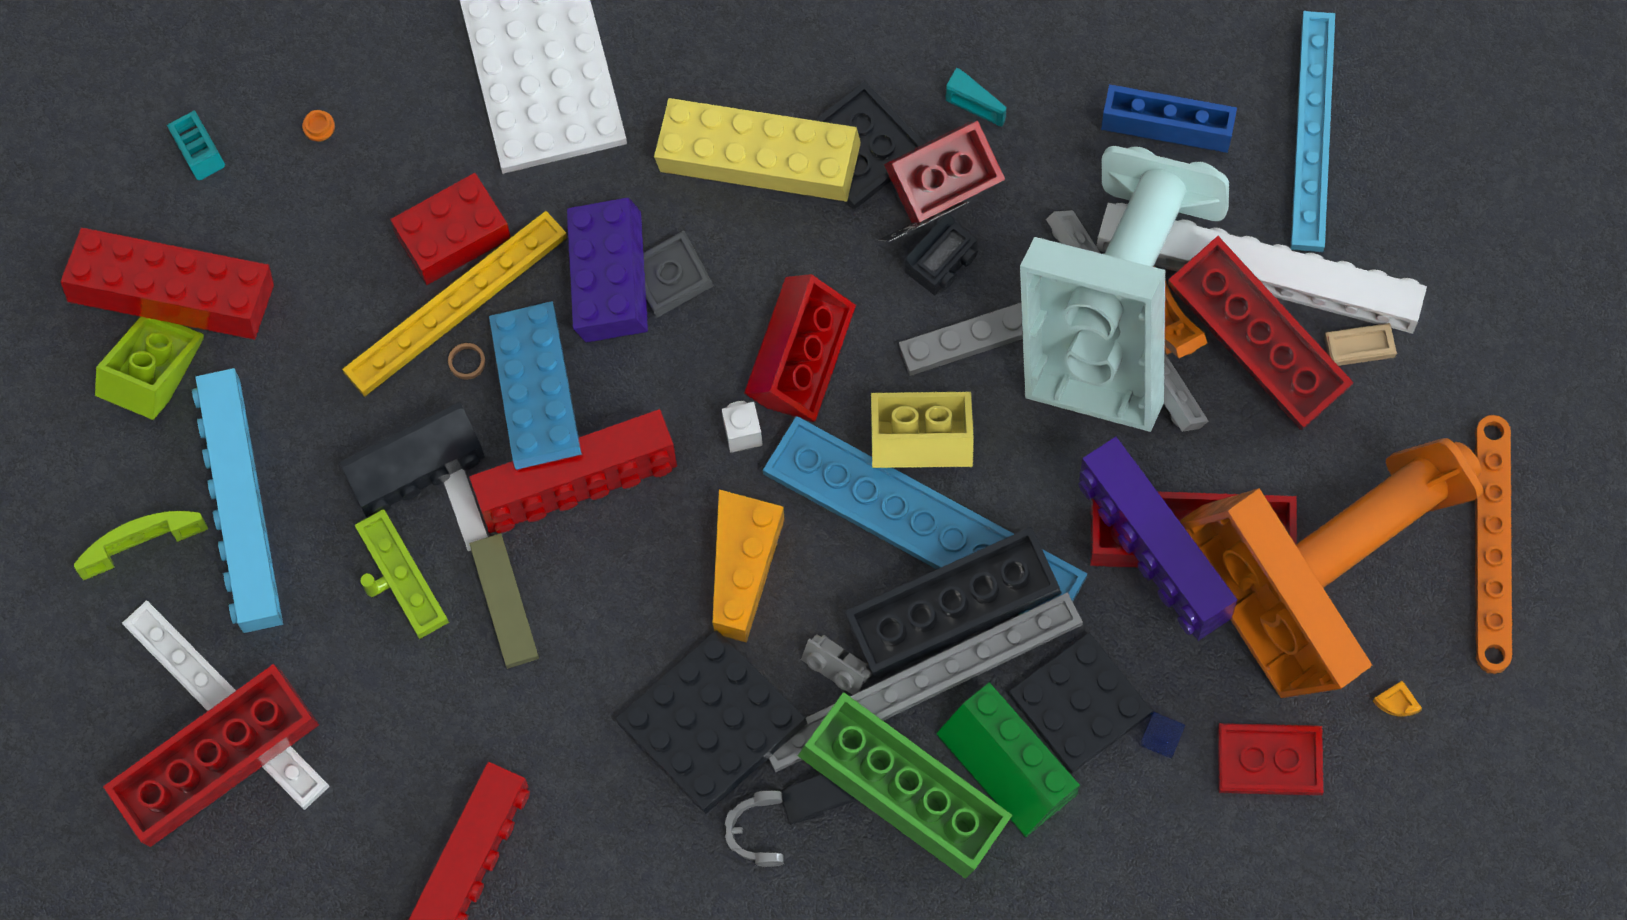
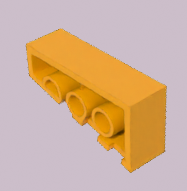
(744, 553)

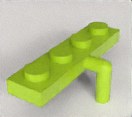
(399, 575)

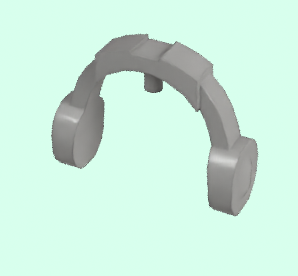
(760, 798)

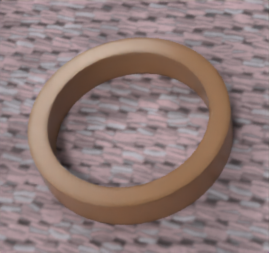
(466, 346)

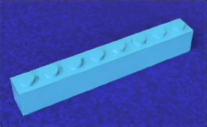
(238, 501)

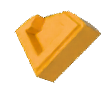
(1398, 701)

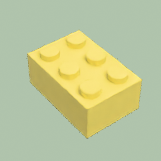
(921, 429)

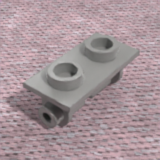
(822, 656)

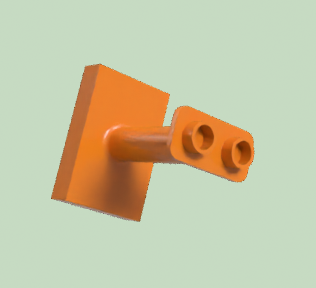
(1281, 584)

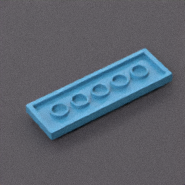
(534, 385)

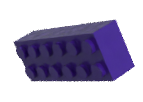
(1156, 539)

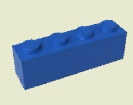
(1168, 118)

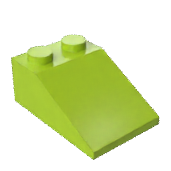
(147, 366)

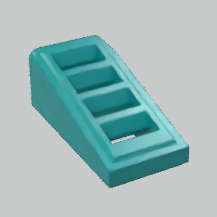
(972, 97)
(204, 162)

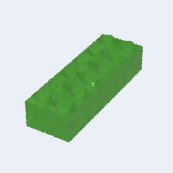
(905, 785)

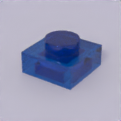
(1162, 735)

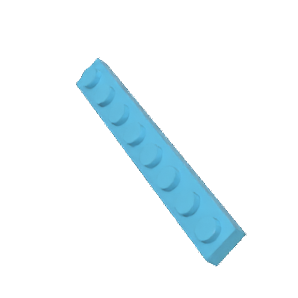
(1313, 132)

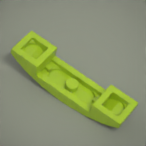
(97, 556)

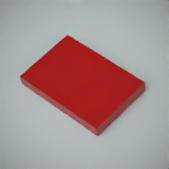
(1270, 759)

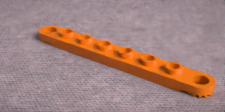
(1493, 546)

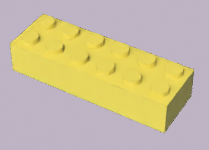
(757, 149)

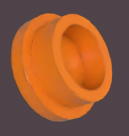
(318, 125)

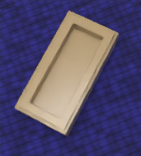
(1360, 344)

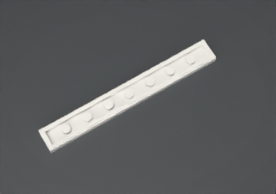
(210, 689)

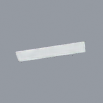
(465, 508)

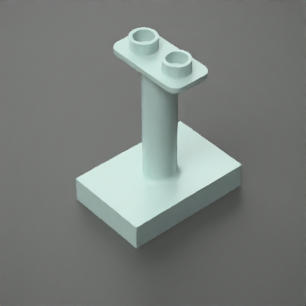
(1100, 318)

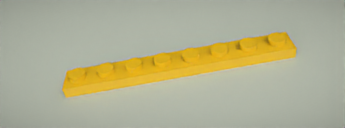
(454, 303)

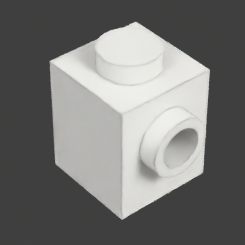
(741, 426)

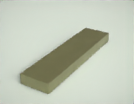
(504, 601)

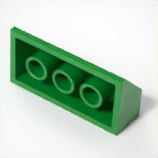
(1008, 759)

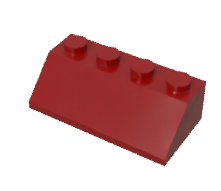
(800, 347)

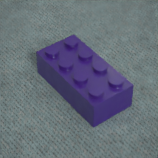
(607, 270)

